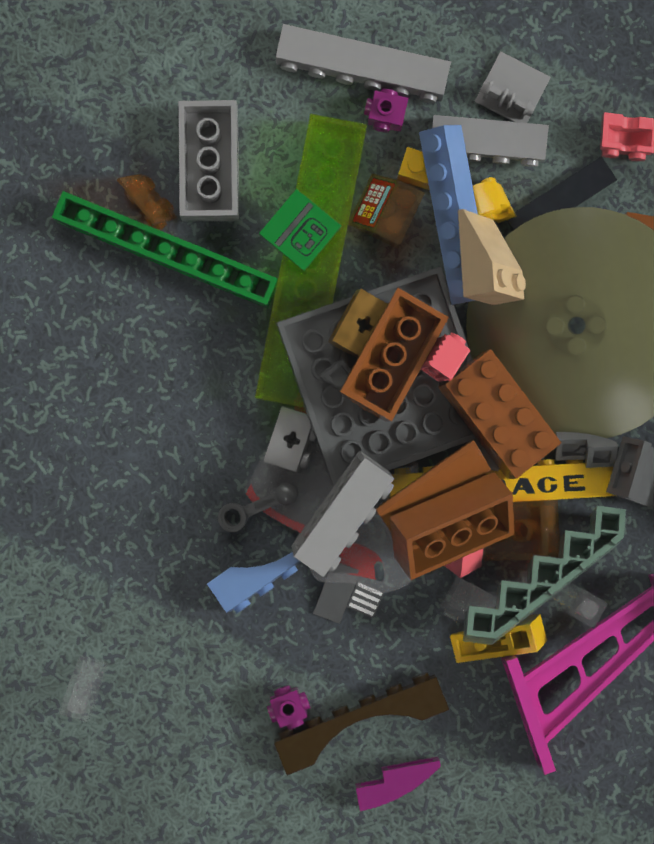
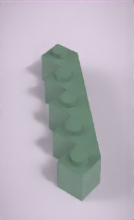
(546, 577)

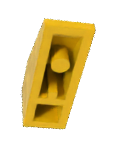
(522, 639)

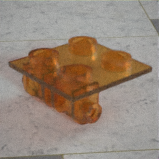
(142, 192)

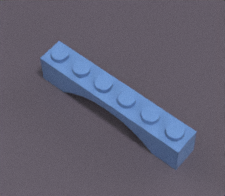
(241, 583)

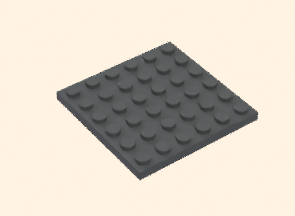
(424, 420)

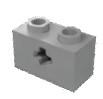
(280, 451)

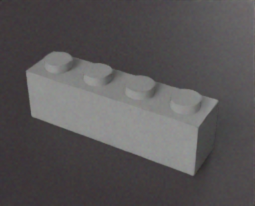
(500, 139)

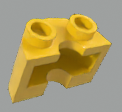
(492, 200)

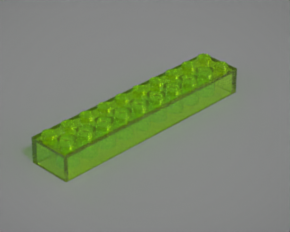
(329, 180)

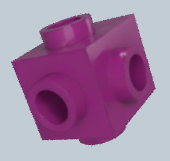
(389, 120)
(287, 695)

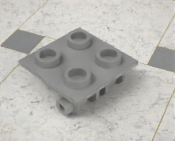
(512, 89)

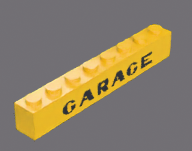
(541, 481)

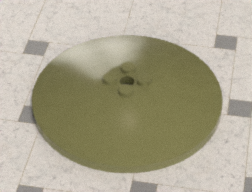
(588, 268)

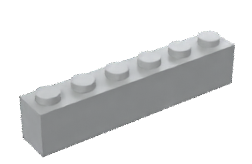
(363, 63)

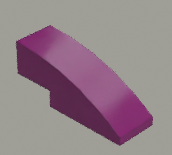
(396, 782)

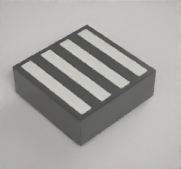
(365, 601)

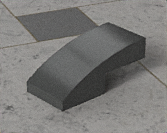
(580, 446)

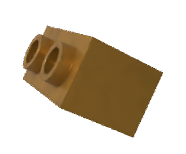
(346, 333)

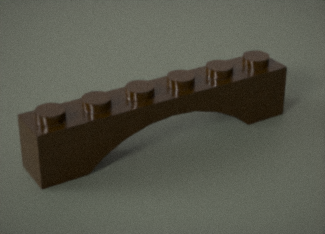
(417, 700)

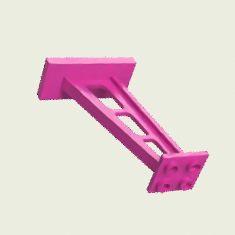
(525, 687)

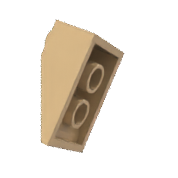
(487, 262)

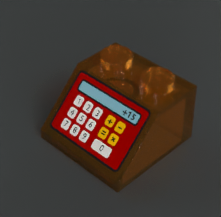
(386, 209)

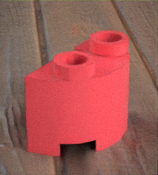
(627, 136)

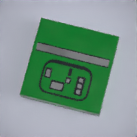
(300, 230)

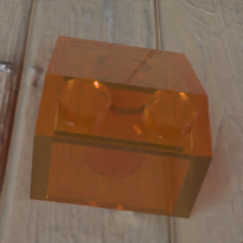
(534, 533)

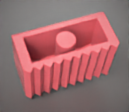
(445, 357)

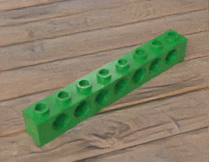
(165, 249)

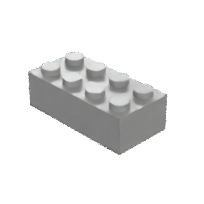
(208, 160)
(342, 514)

